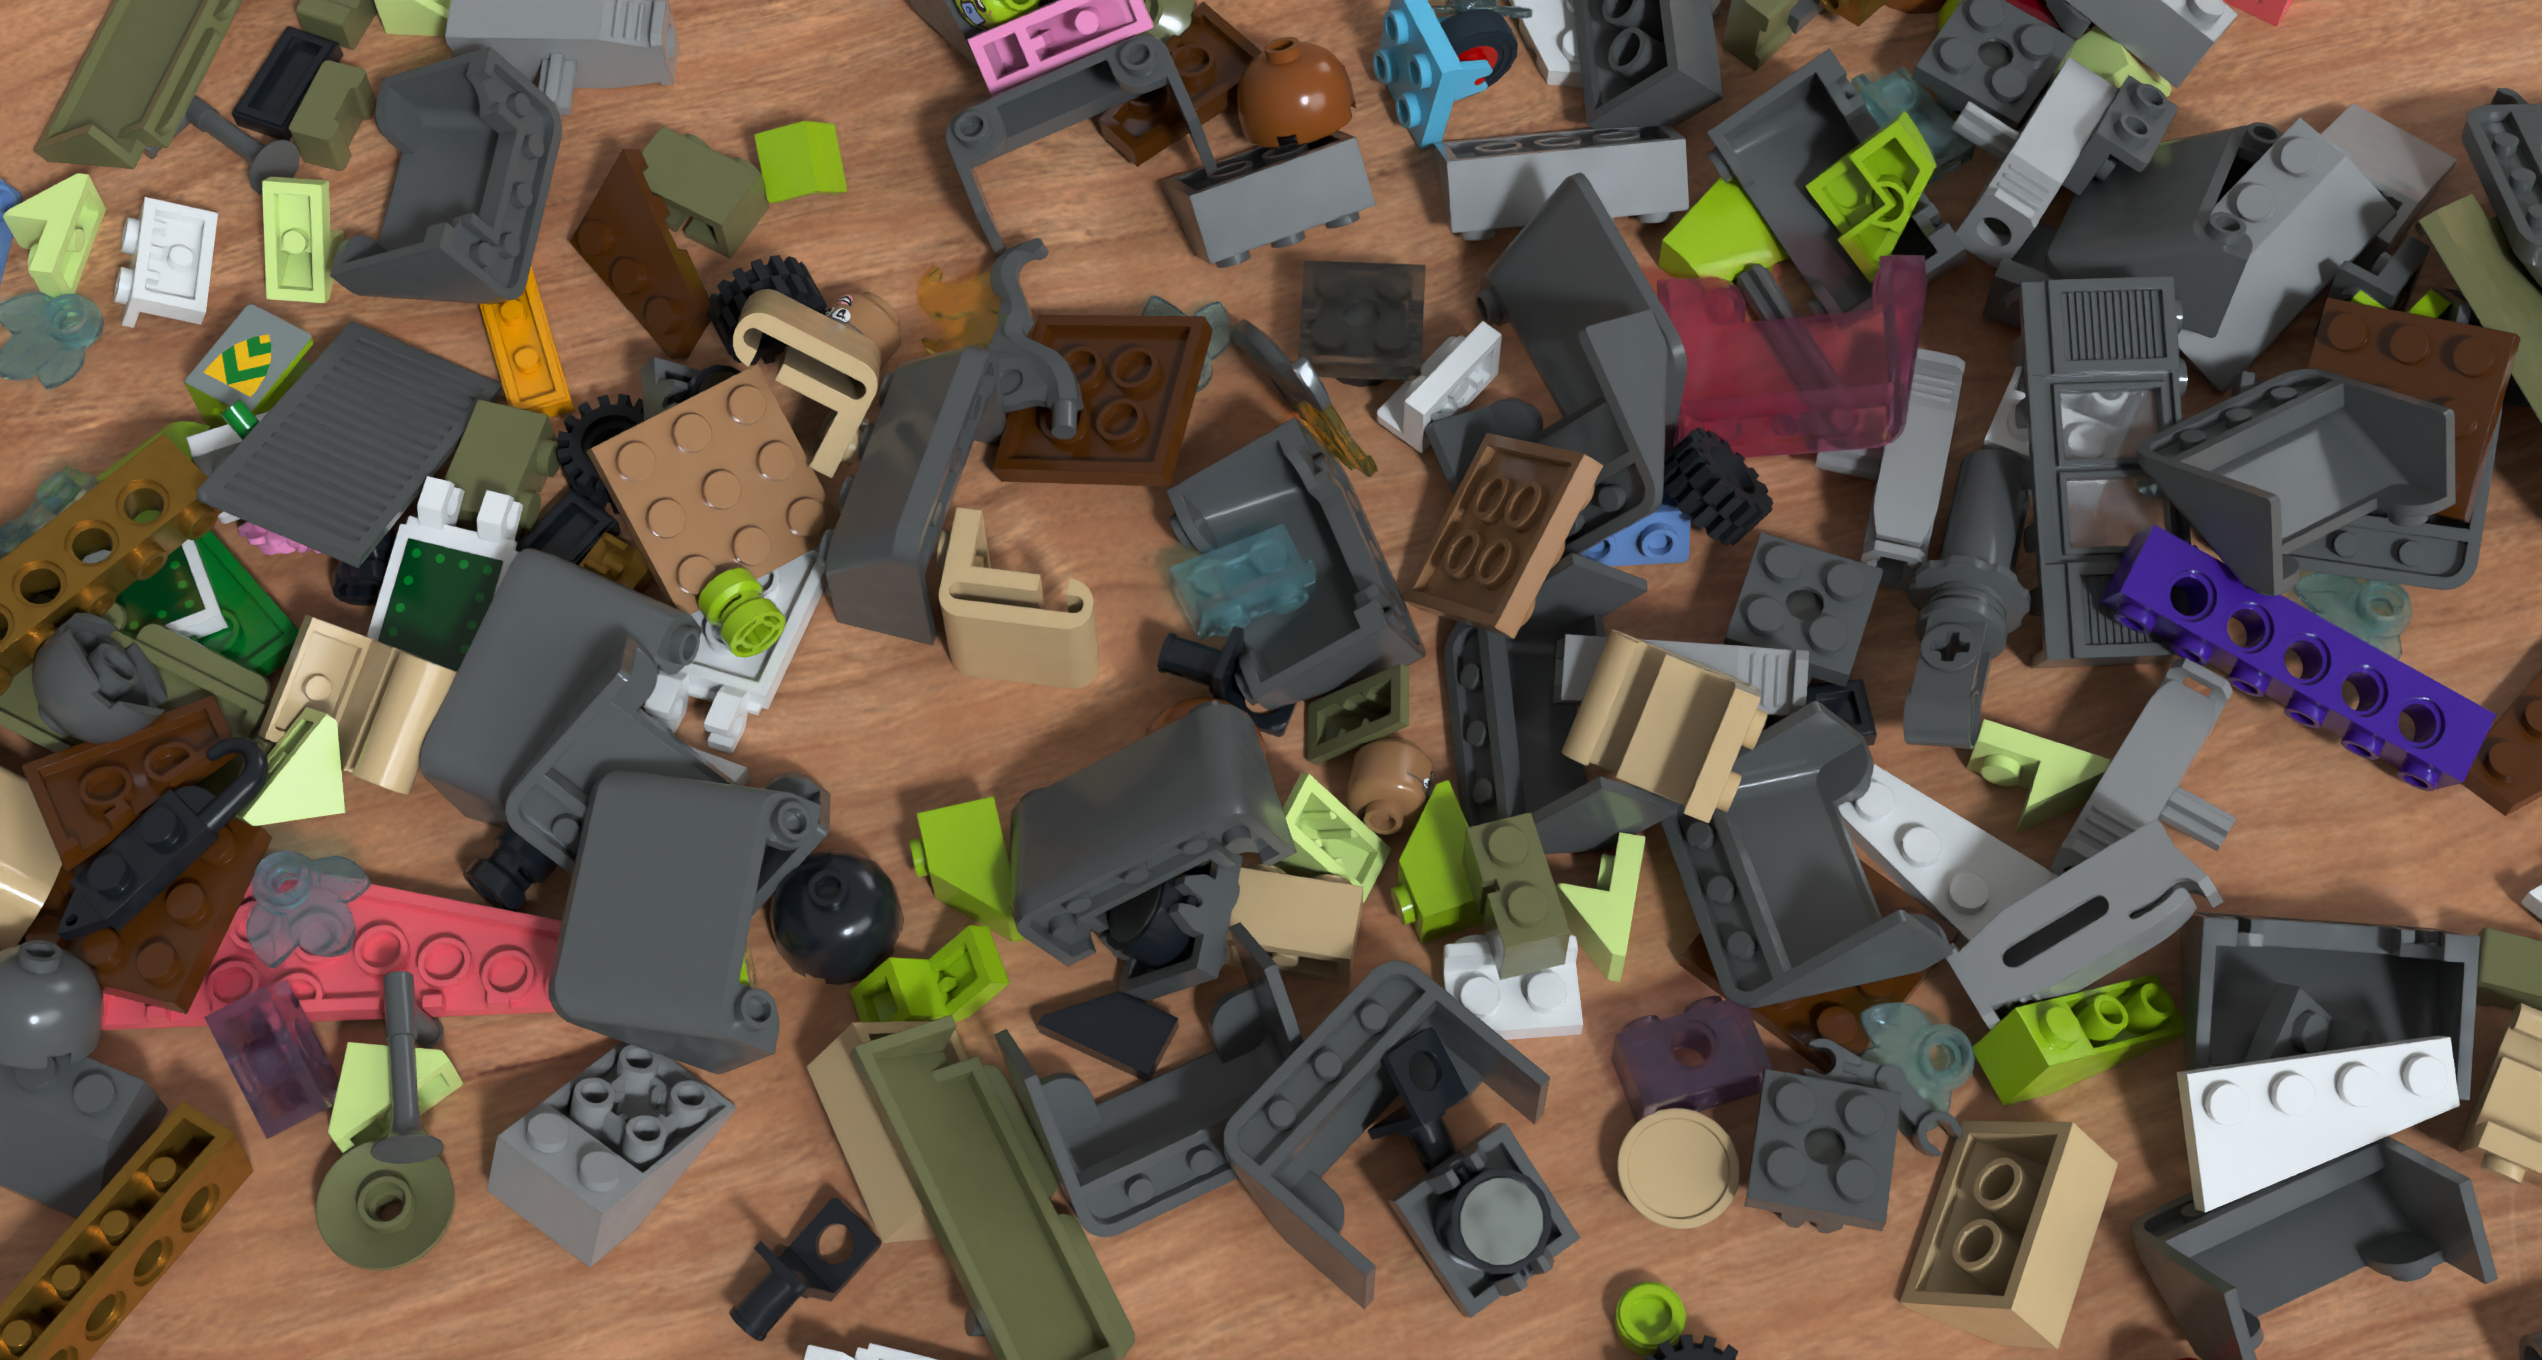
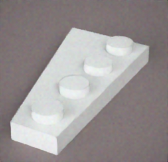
(1939, 855)
(2290, 1113)

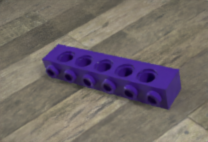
(2445, 723)

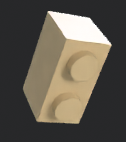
(1299, 921)

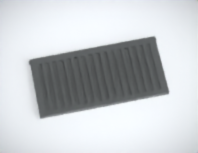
(349, 444)

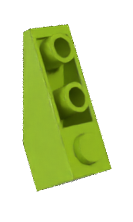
(2076, 1037)

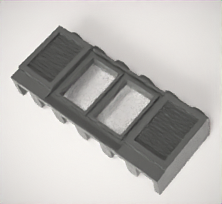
(2096, 385)

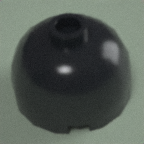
(836, 916)

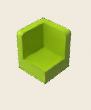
(800, 161)

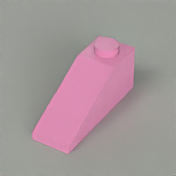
(1054, 37)

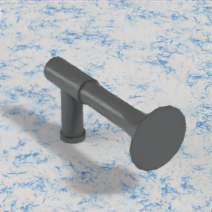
(271, 160)
(403, 1026)

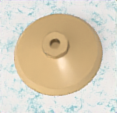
(1678, 1168)

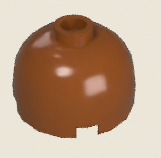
(1293, 92)

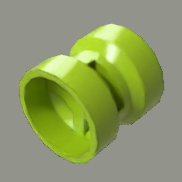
(737, 606)

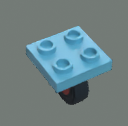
(1439, 61)

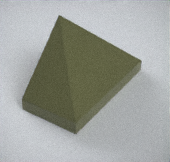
(1358, 714)

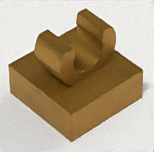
(619, 563)

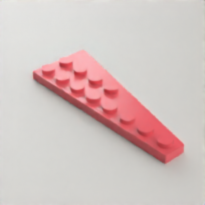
(460, 953)

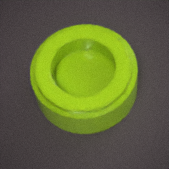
(1649, 1316)

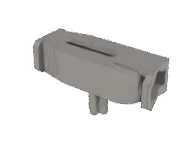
(571, 41)
(2031, 160)
(1907, 472)
(1776, 672)
(2149, 769)
(2082, 924)

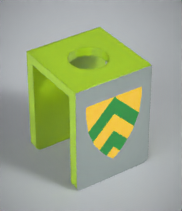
(249, 362)

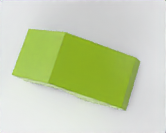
(949, 983)

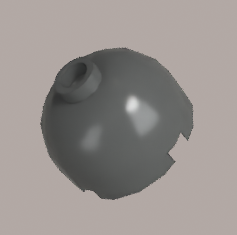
(93, 684)
(47, 1006)

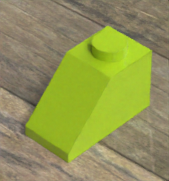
(967, 862)
(1431, 874)

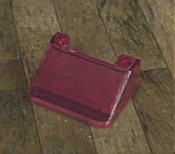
(1798, 379)

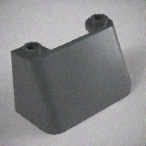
(1788, 141)
(466, 185)
(1357, 611)
(528, 667)
(1139, 821)
(2378, 975)

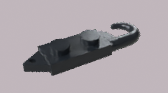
(159, 846)

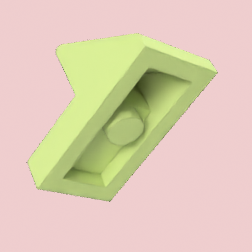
(59, 232)
(298, 239)
(2053, 772)
(1604, 914)

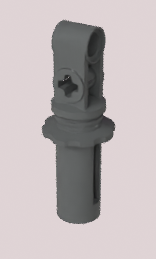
(1967, 601)

